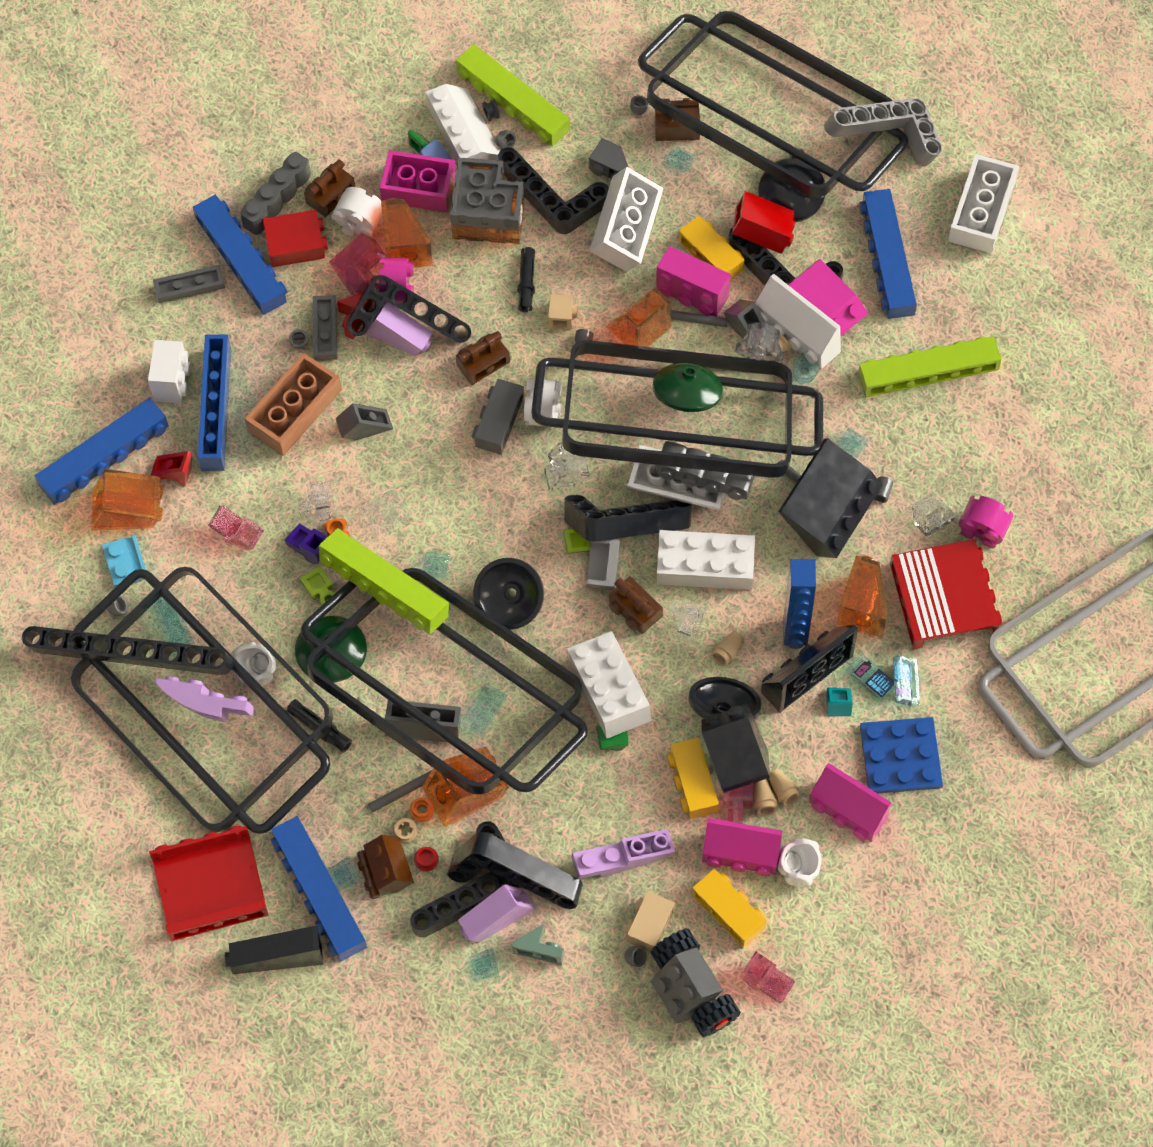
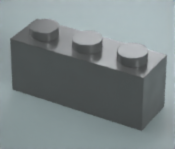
(498, 416)
(445, 715)

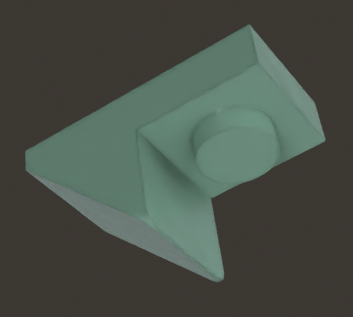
(532, 947)

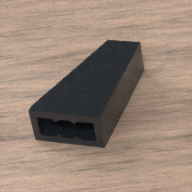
(276, 951)

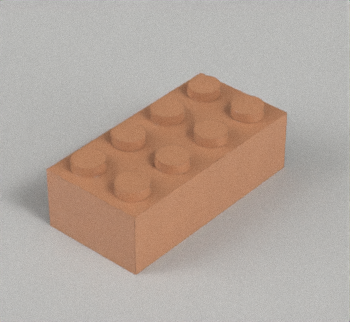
(293, 404)

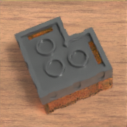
(485, 203)

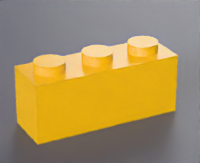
(710, 247)
(693, 778)
(729, 907)

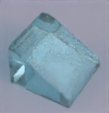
(681, 159)
(853, 442)
(344, 874)
(484, 965)

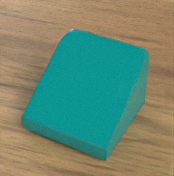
(839, 702)

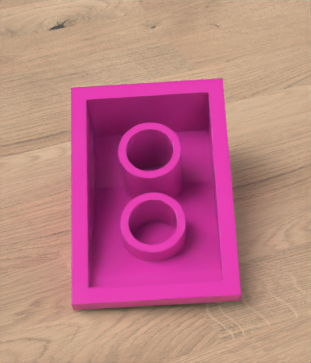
(829, 295)

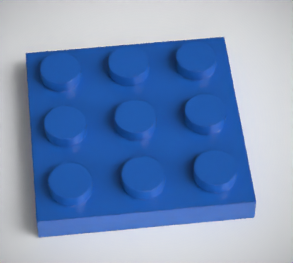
(901, 755)

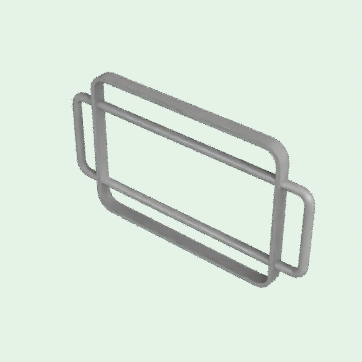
(1004, 666)

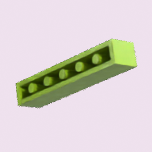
(512, 95)
(929, 366)
(383, 581)

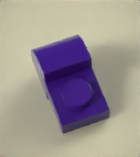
(306, 542)

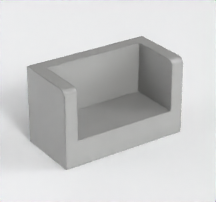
(603, 564)

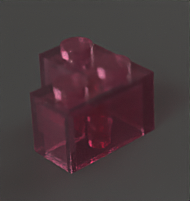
(356, 261)

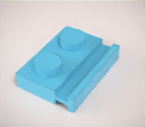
(123, 558)

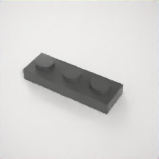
(188, 283)
(324, 327)

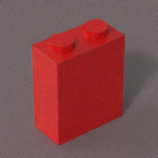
(764, 222)
(295, 238)

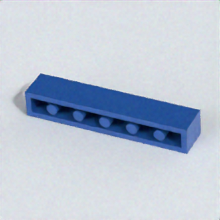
(888, 253)
(239, 254)
(214, 403)
(102, 451)
(799, 602)
(318, 888)

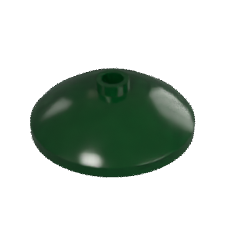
(687, 387)
(352, 647)

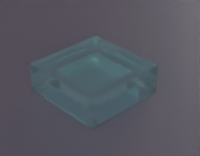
(436, 564)

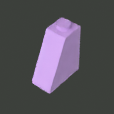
(399, 330)
(495, 913)

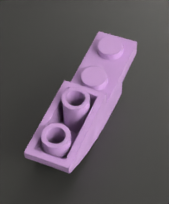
(198, 699)
(623, 856)

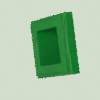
(417, 141)
(615, 743)

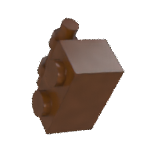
(669, 130)
(328, 188)
(483, 357)
(634, 605)
(384, 866)

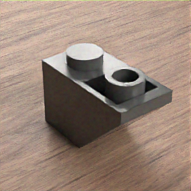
(607, 159)

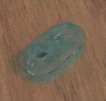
(803, 364)

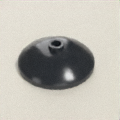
(780, 193)
(493, 589)
(720, 694)

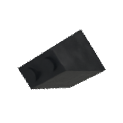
(736, 748)

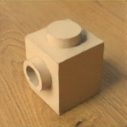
(562, 311)

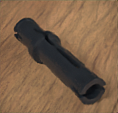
(525, 287)
(313, 721)

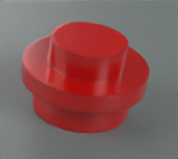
(426, 859)

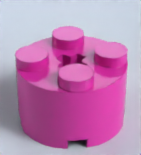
(399, 271)
(985, 520)

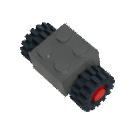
(690, 986)

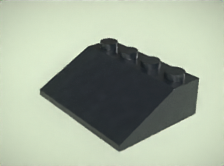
(830, 499)
(810, 666)

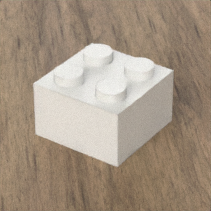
(169, 371)

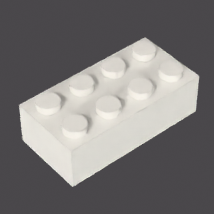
(983, 203)
(626, 219)
(705, 560)
(609, 684)

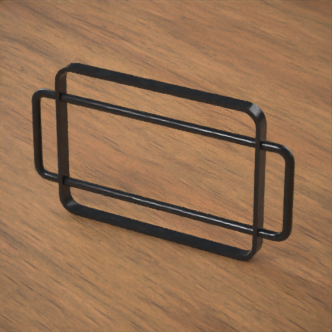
(739, 149)
(669, 458)
(309, 741)
(499, 774)

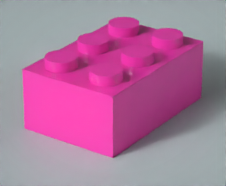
(418, 179)
(692, 281)

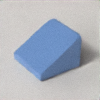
(435, 149)

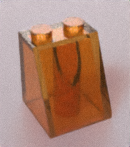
(404, 234)
(643, 320)
(126, 501)
(864, 598)
(453, 802)

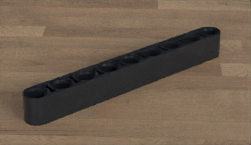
(116, 647)

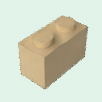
(650, 922)

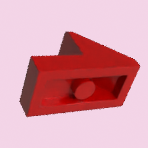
(346, 307)
(173, 466)

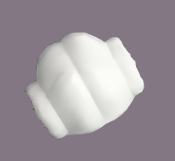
(256, 661)
(799, 862)

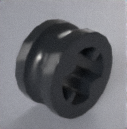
(491, 110)

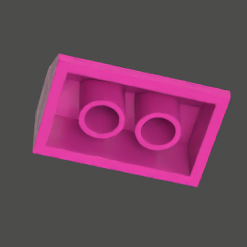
(849, 803)
(741, 847)

